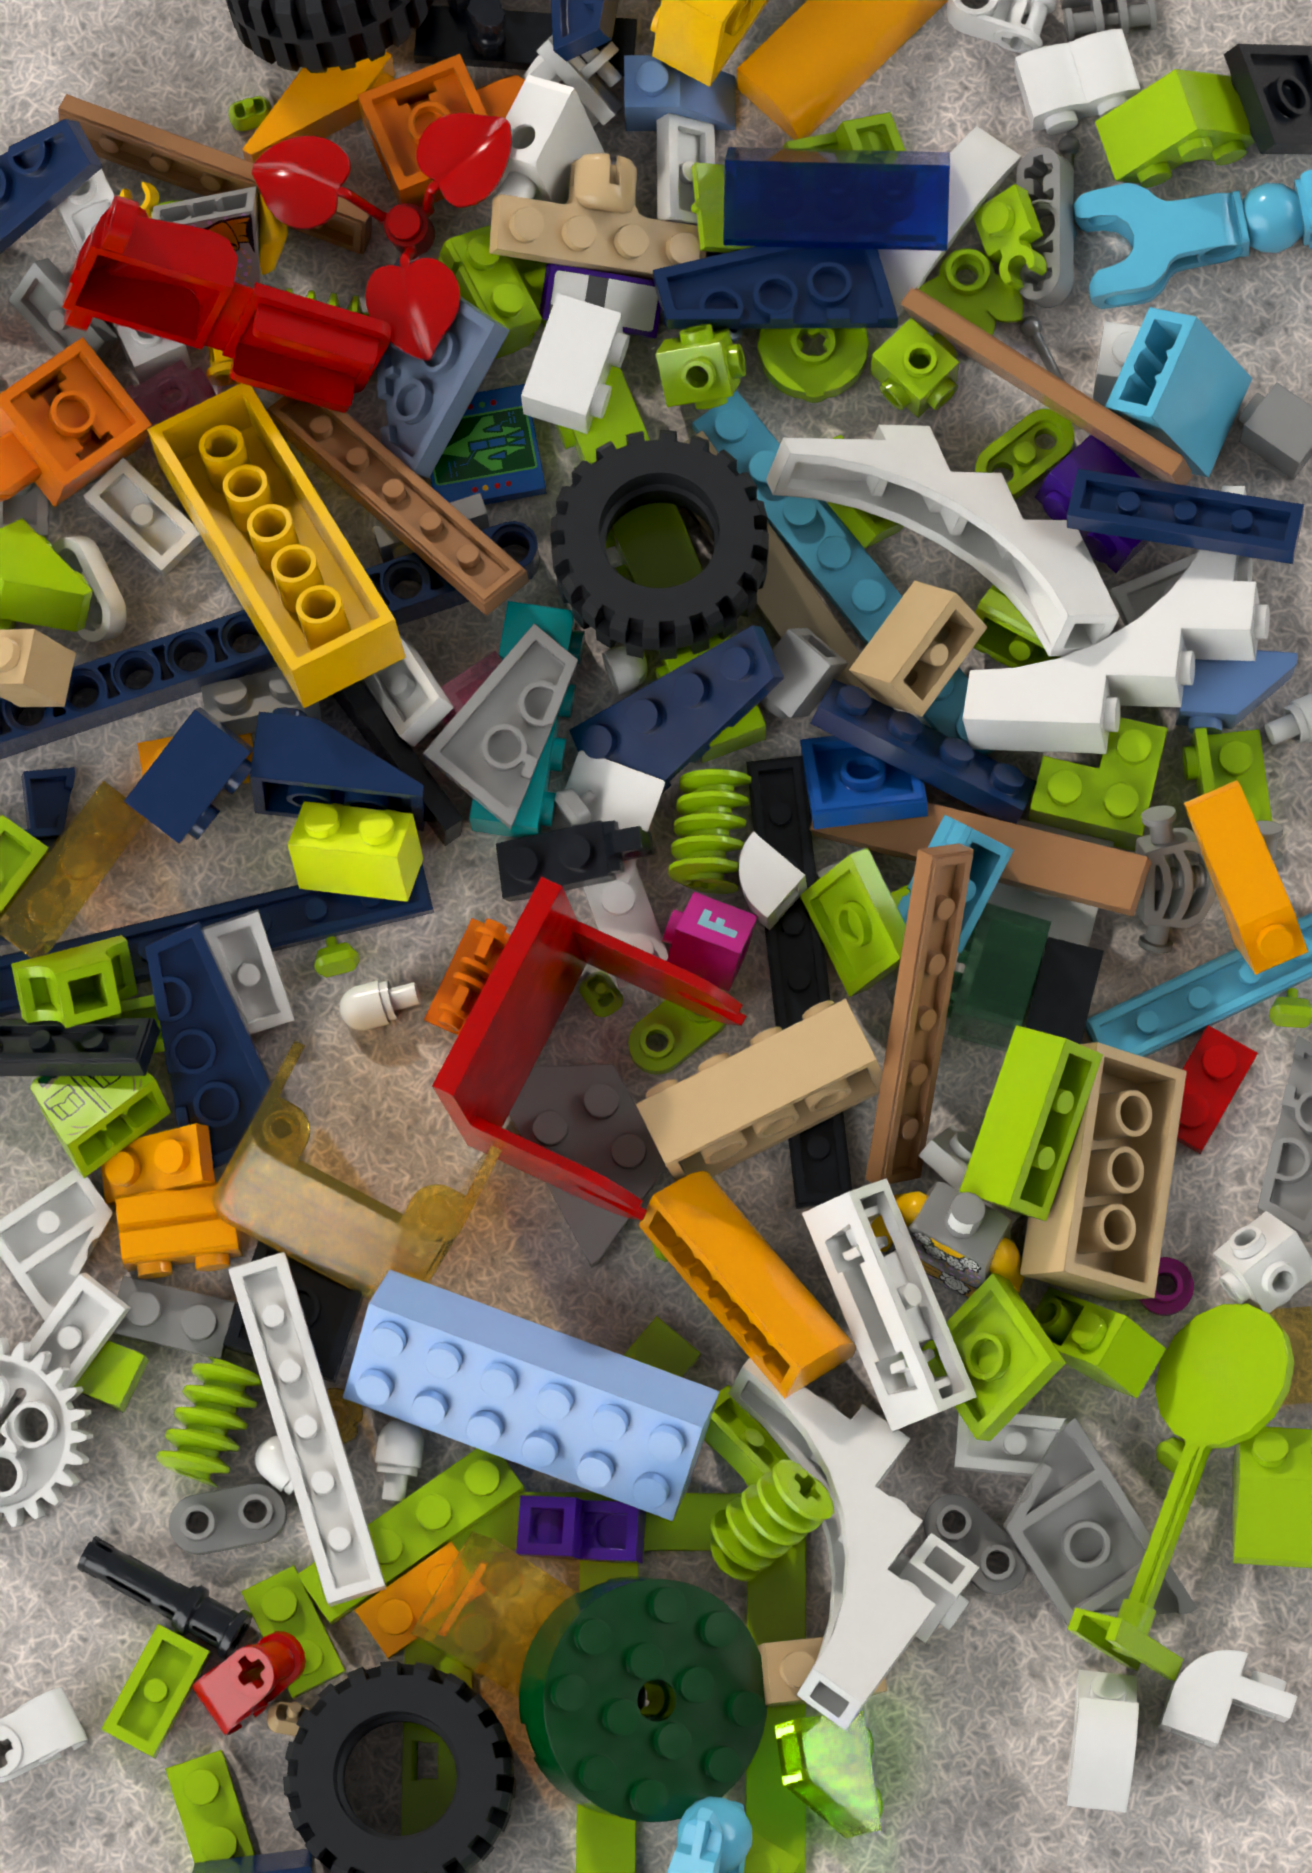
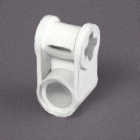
(1002, 22)
(39, 1733)

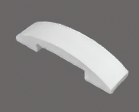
(976, 173)

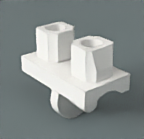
(593, 93)

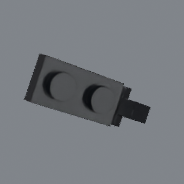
(569, 857)

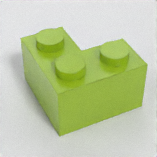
(1173, 123)
(1103, 799)

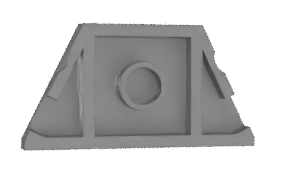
(594, 1122)
(1084, 1532)

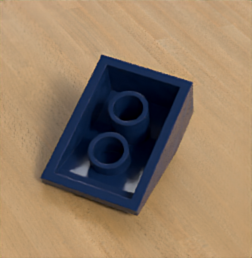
(311, 762)

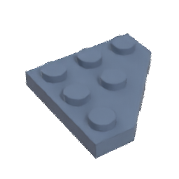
(431, 396)

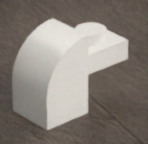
(1208, 1687)
(1103, 1741)

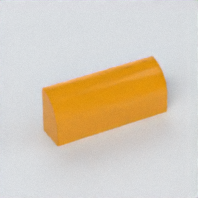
(826, 57)
(745, 1283)

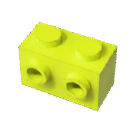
(355, 851)

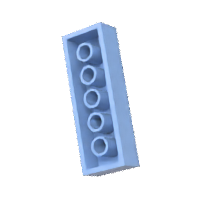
(530, 1394)

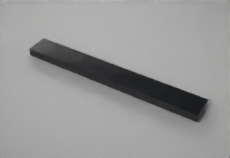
(798, 965)

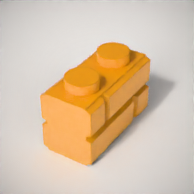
(172, 1230)

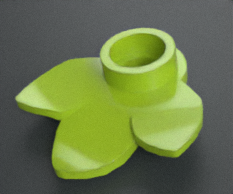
(980, 302)

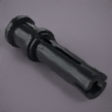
(186, 1607)

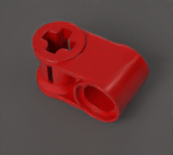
(250, 1679)

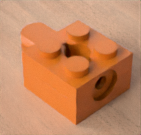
(404, 107)
(66, 425)

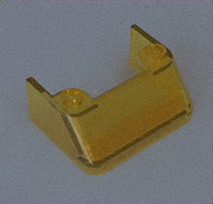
(325, 1221)

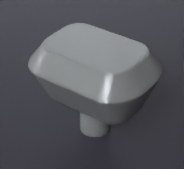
(573, 806)

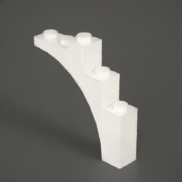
(969, 513)
(1078, 697)
(870, 1607)

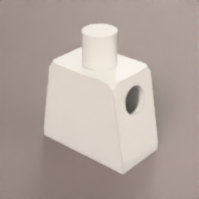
(547, 137)

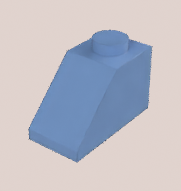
(659, 89)
(1232, 689)

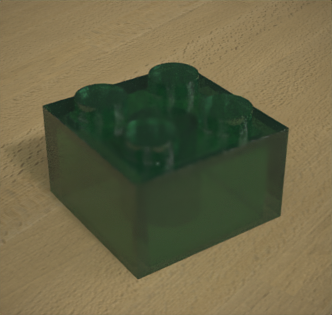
(997, 976)

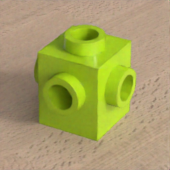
(700, 367)
(916, 369)

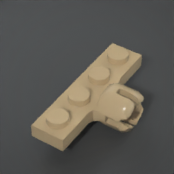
(595, 227)

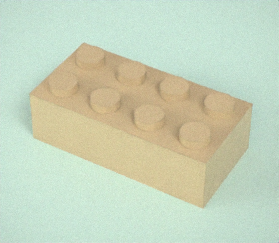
(763, 1092)
(1115, 1184)

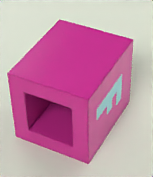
(710, 939)

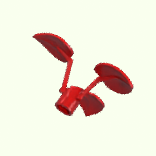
(417, 299)

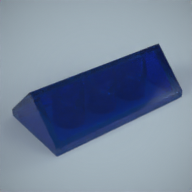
(836, 198)

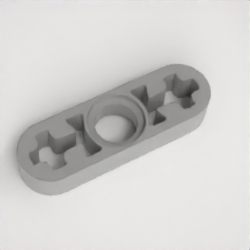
(1059, 245)

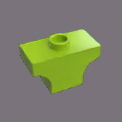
(76, 983)

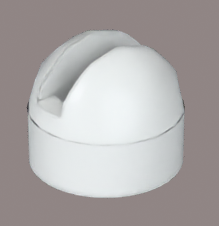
(624, 670)

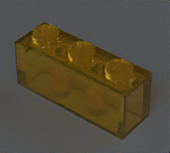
(70, 871)

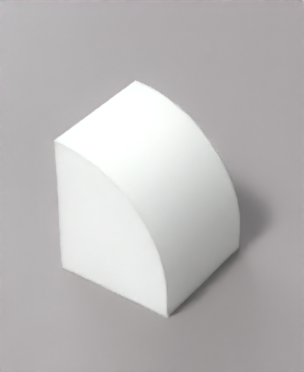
(768, 881)

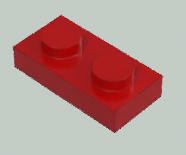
(1211, 1082)

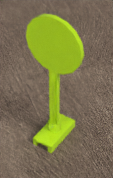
(1213, 1390)

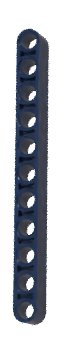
(222, 662)

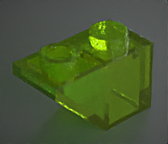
(832, 1771)

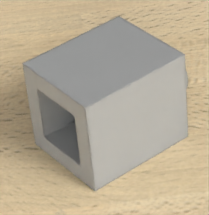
(1279, 429)
(807, 673)

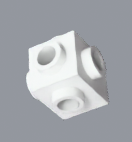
(1264, 1264)
(941, 1577)

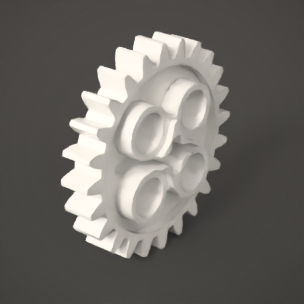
(42, 1462)

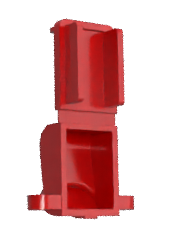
(183, 289)

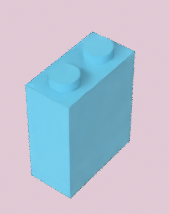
(1180, 387)

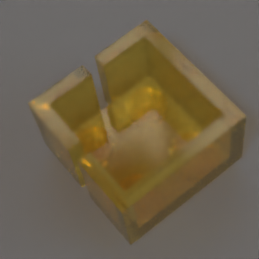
(490, 1611)

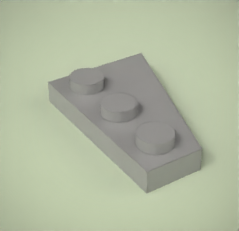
(505, 725)
(1288, 1174)

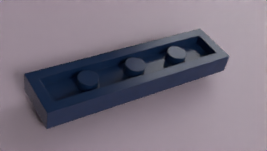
(1185, 516)
(923, 752)

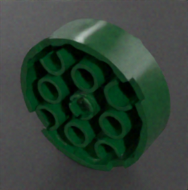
(699, 1685)

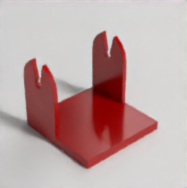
(517, 1018)

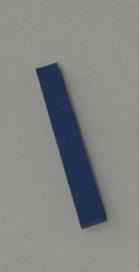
(288, 915)

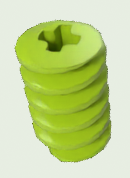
(706, 829)
(209, 1420)
(768, 1520)

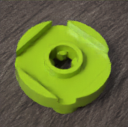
(813, 376)

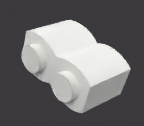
(1075, 80)

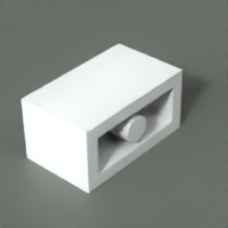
(573, 364)

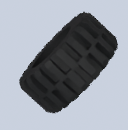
(324, 31)
(646, 475)
(382, 1697)

